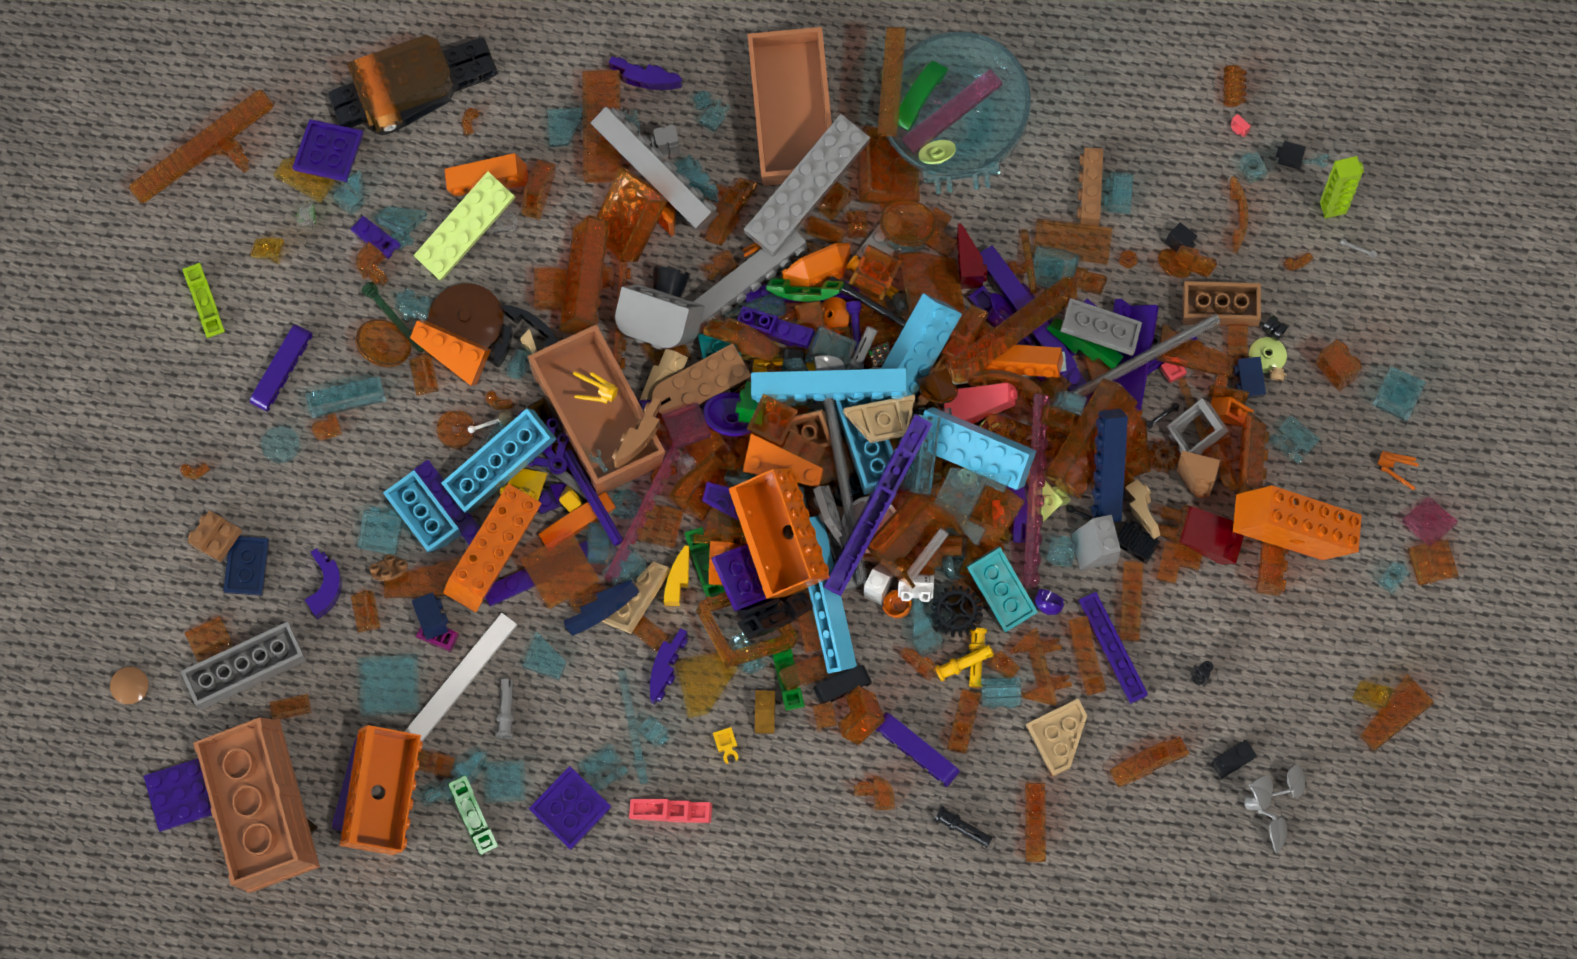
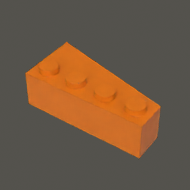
(507, 169)
(455, 352)
(766, 456)

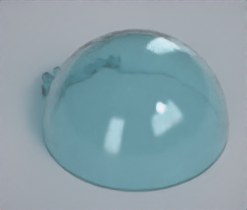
(988, 130)

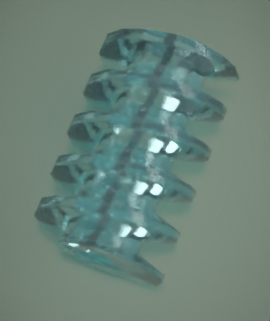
(740, 641)

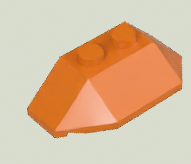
(819, 266)

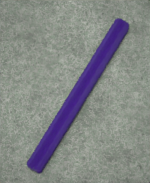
(593, 498)

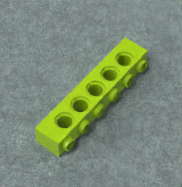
(1341, 186)

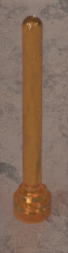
(1197, 421)

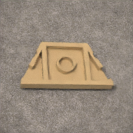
(882, 419)

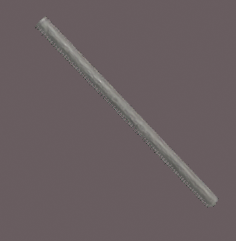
(1177, 339)
(843, 483)

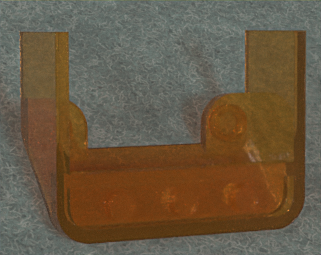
(905, 530)

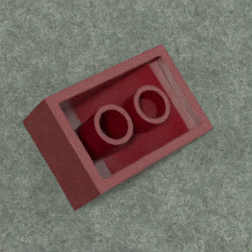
(971, 267)
(1211, 536)

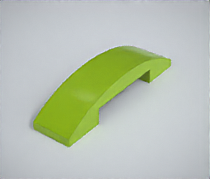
(203, 300)

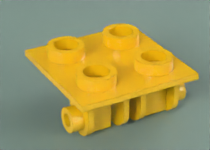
(529, 482)

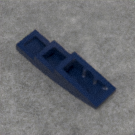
(606, 604)

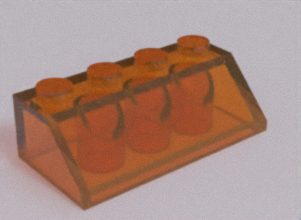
(1271, 569)

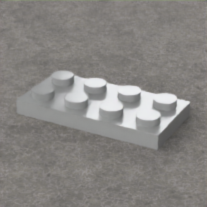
(1101, 326)

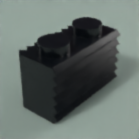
(1137, 542)
(1233, 759)

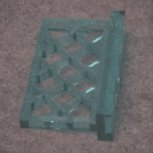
(924, 461)

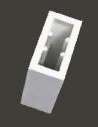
(878, 584)

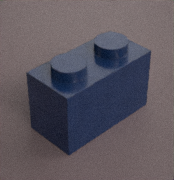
(1250, 376)
(429, 615)

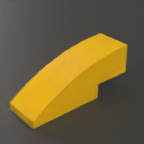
(677, 578)

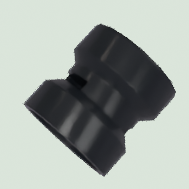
(1274, 327)

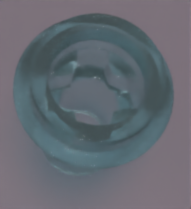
(516, 367)

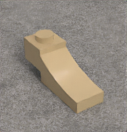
(670, 364)
(1140, 498)

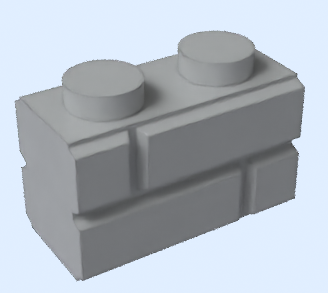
(666, 141)

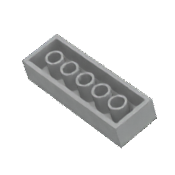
(243, 666)

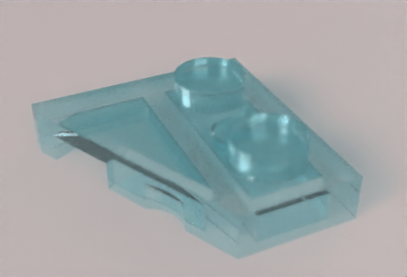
(562, 125)
(400, 219)
(544, 659)

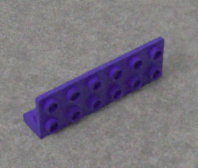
(1135, 379)

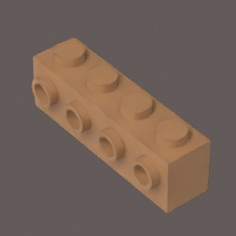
(1091, 186)

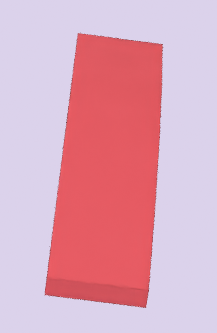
(670, 810)

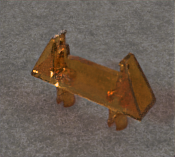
(1047, 685)

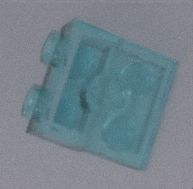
(380, 530)

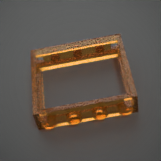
(733, 658)

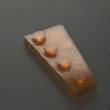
(421, 581)
(1403, 707)

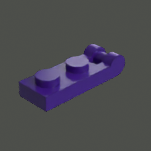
(370, 232)

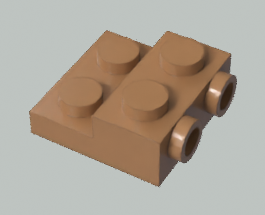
(214, 536)

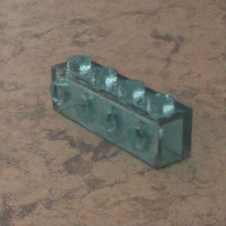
(345, 397)

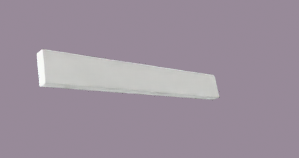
(462, 676)

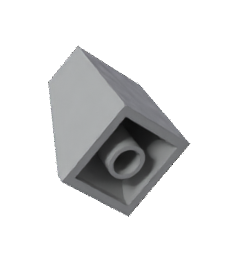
(1096, 543)

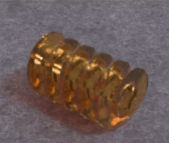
(1234, 86)

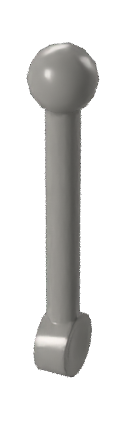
(1372, 254)

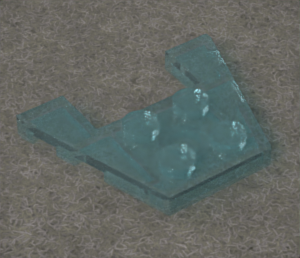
(961, 493)

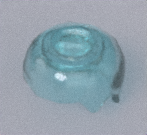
(948, 565)

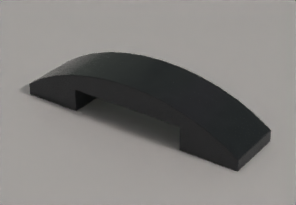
(517, 314)
(776, 617)

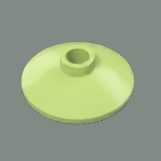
(937, 152)
(1277, 349)

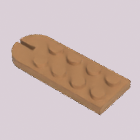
(702, 380)

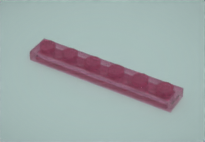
(952, 111)

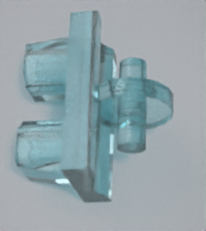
(411, 306)

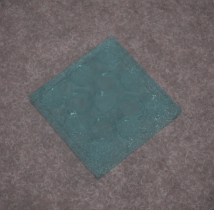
(389, 685)

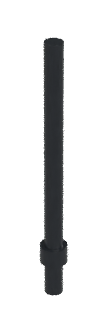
(847, 289)

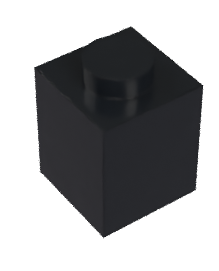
(1290, 154)
(1181, 236)

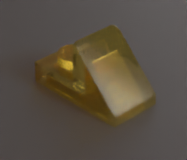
(268, 249)
(1373, 695)

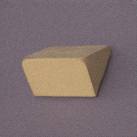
(528, 342)

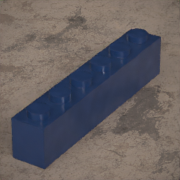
(1110, 464)

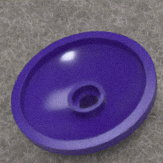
(722, 415)

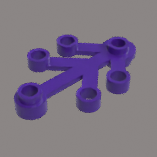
(552, 458)

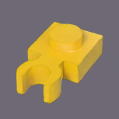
(725, 742)

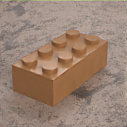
(1230, 301)

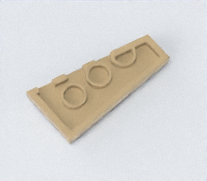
(648, 584)

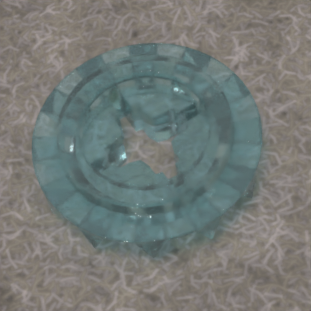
(623, 512)

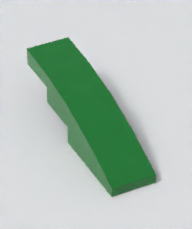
(1092, 350)

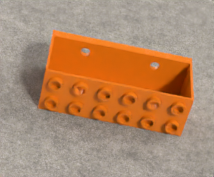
(764, 510)
(1301, 527)
(492, 548)
(385, 760)

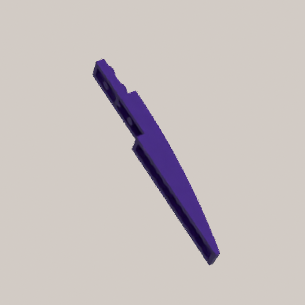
(1018, 297)
(877, 505)

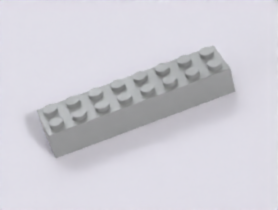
(655, 168)
(807, 185)

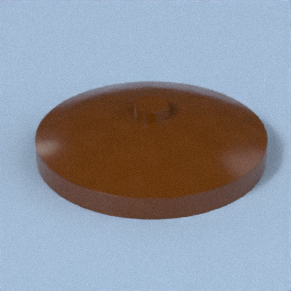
(469, 312)

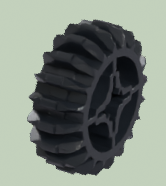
(949, 608)

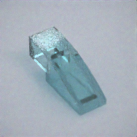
(769, 304)

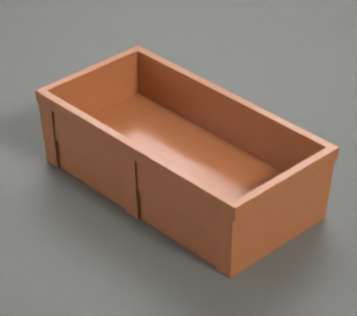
(788, 97)
(588, 422)
(256, 804)

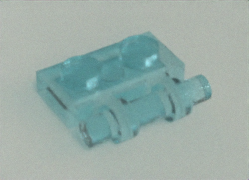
(1298, 435)
(599, 763)

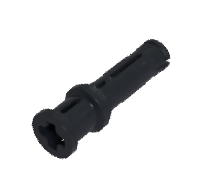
(955, 819)

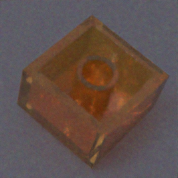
(875, 272)
(1338, 364)

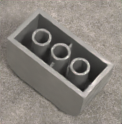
(657, 317)

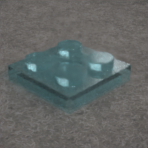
(504, 782)

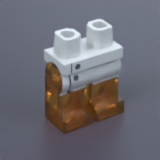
(923, 584)

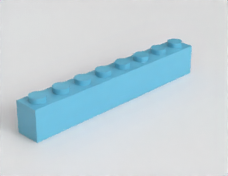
(830, 384)
(830, 613)

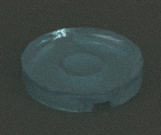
(281, 450)

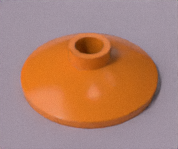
(840, 316)

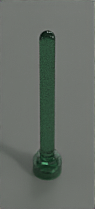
(371, 290)

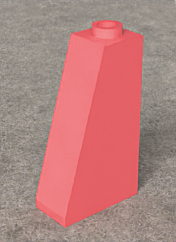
(979, 402)

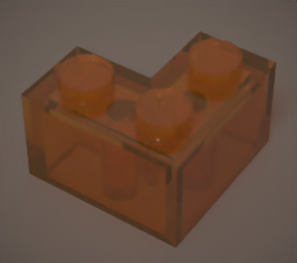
(863, 717)

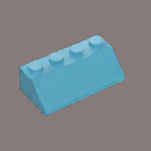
(422, 512)

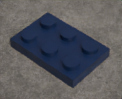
(246, 566)

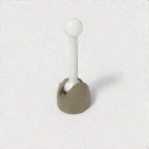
(504, 418)

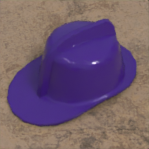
(1000, 310)

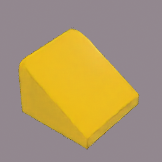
(569, 499)

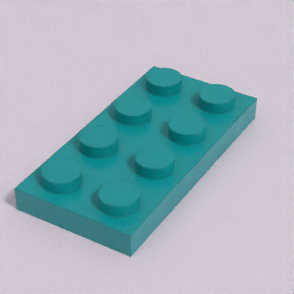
(1001, 589)

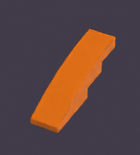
(576, 520)

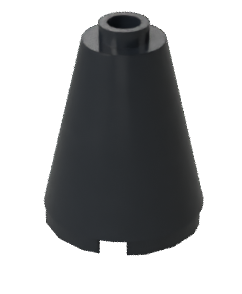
(670, 280)

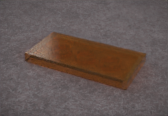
(1085, 240)

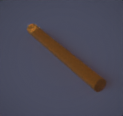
(1028, 261)

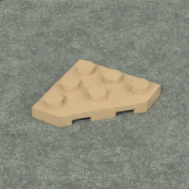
(1058, 735)

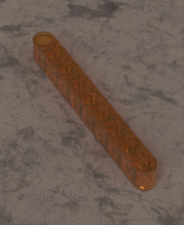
(201, 146)
(1012, 330)

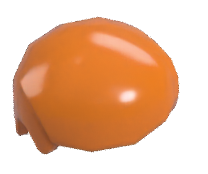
(903, 607)

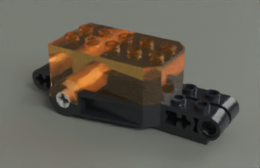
(408, 82)

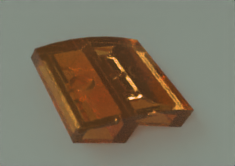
(661, 526)
(1433, 562)
(209, 639)

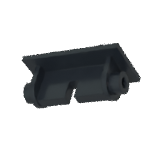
(1201, 674)

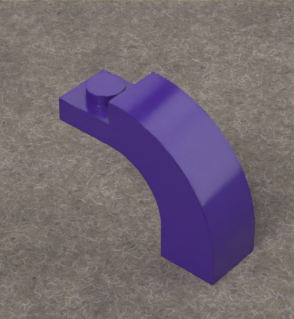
(330, 590)

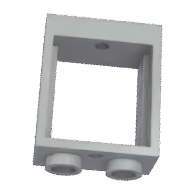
(1201, 406)

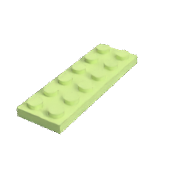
(464, 226)

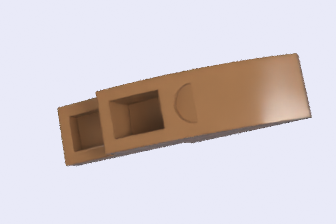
(636, 440)

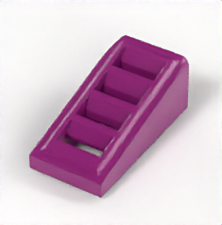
(448, 646)

